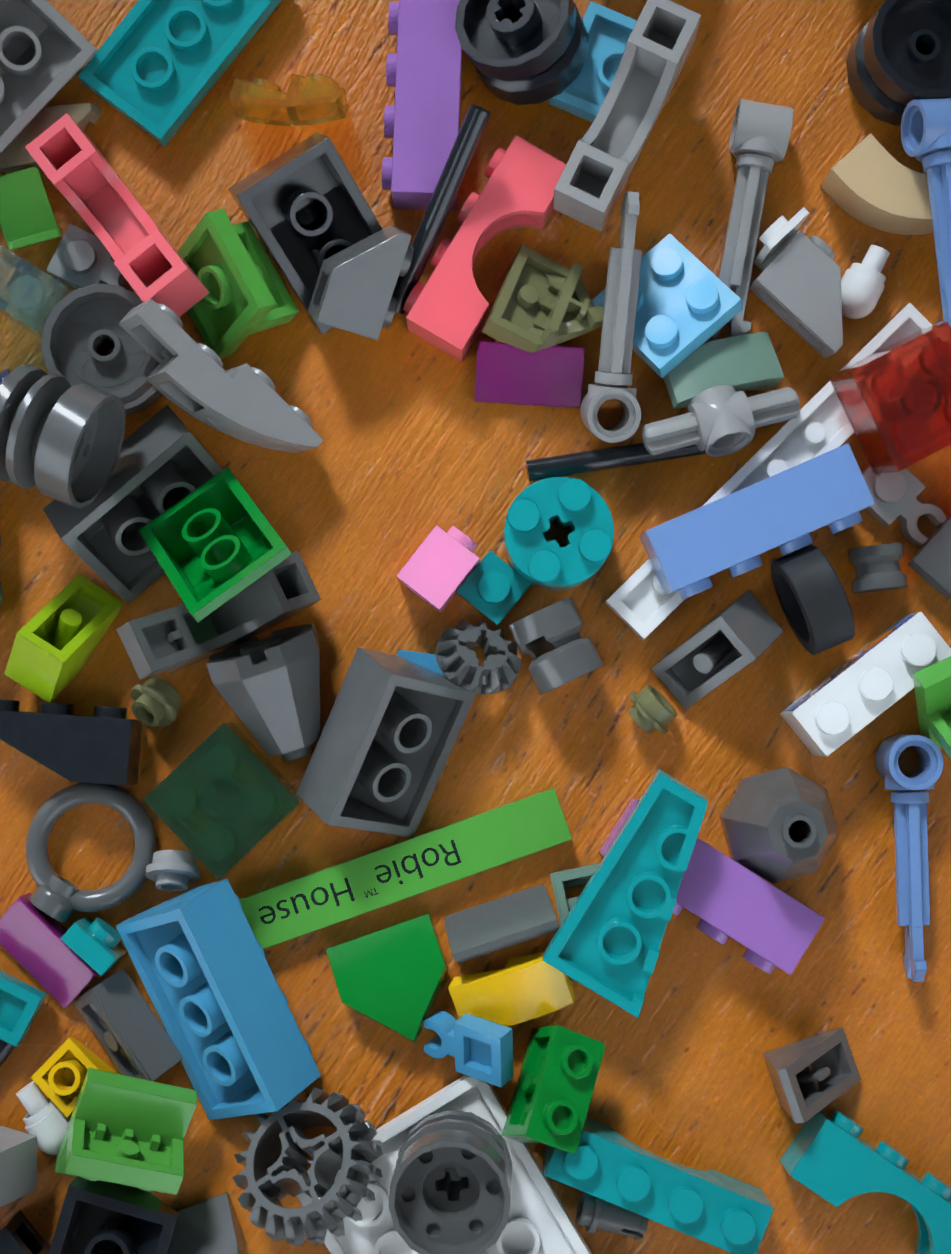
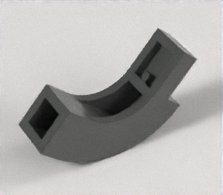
(175, 639)

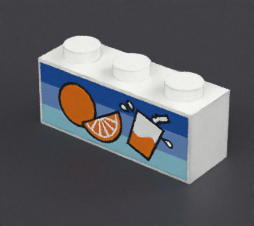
(865, 684)

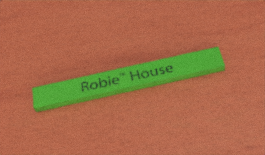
(406, 868)

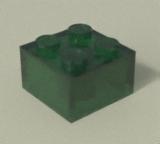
(224, 799)

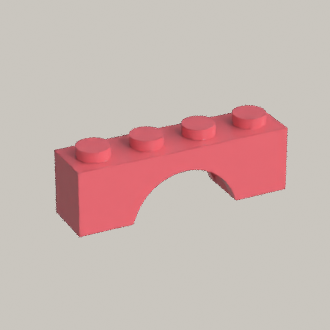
(518, 194)
(116, 217)

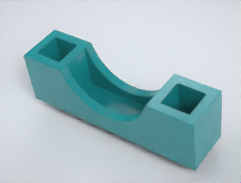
(840, 1165)
(680, 1197)

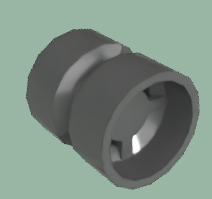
(555, 645)

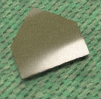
(541, 304)

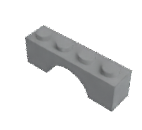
(628, 114)

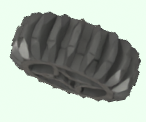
(279, 1158)

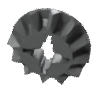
(459, 661)

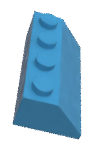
(220, 1002)

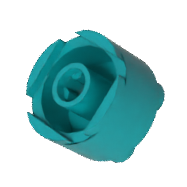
(571, 506)

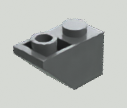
(359, 283)

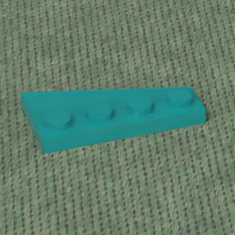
(624, 909)

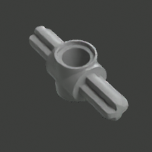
(720, 420)

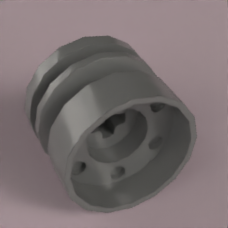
(58, 435)
(447, 1214)

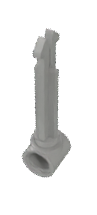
(757, 141)
(618, 334)

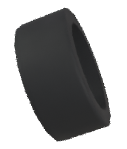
(813, 599)

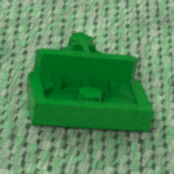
(391, 974)

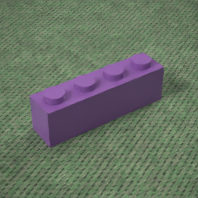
(426, 99)
(740, 906)

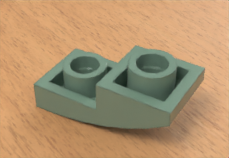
(739, 361)

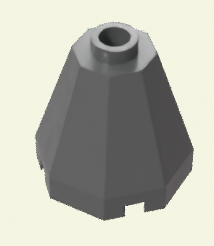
(274, 688)
(760, 819)

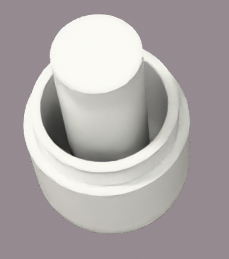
(863, 284)
(43, 1119)

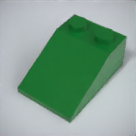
(214, 544)

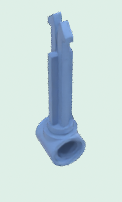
(928, 138)
(911, 838)

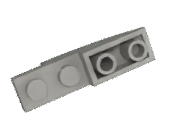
(231, 401)

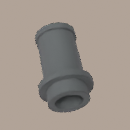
(605, 1216)

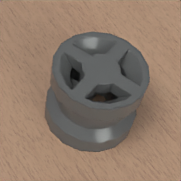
(877, 568)

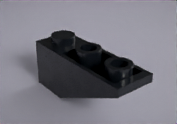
(76, 746)

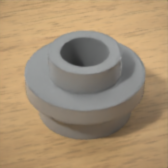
(173, 870)

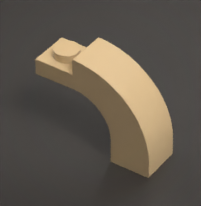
(880, 190)

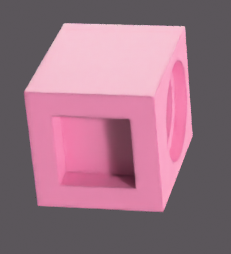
(440, 566)

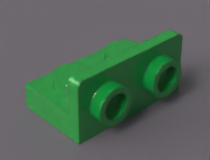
(554, 1088)

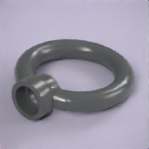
(58, 895)

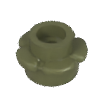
(155, 702)
(651, 709)

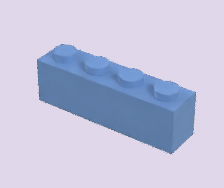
(756, 520)

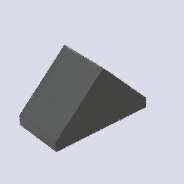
(812, 1073)

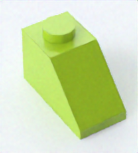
(61, 638)

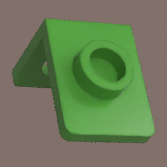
(25, 210)

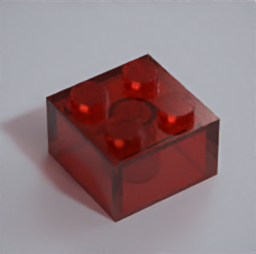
(900, 399)

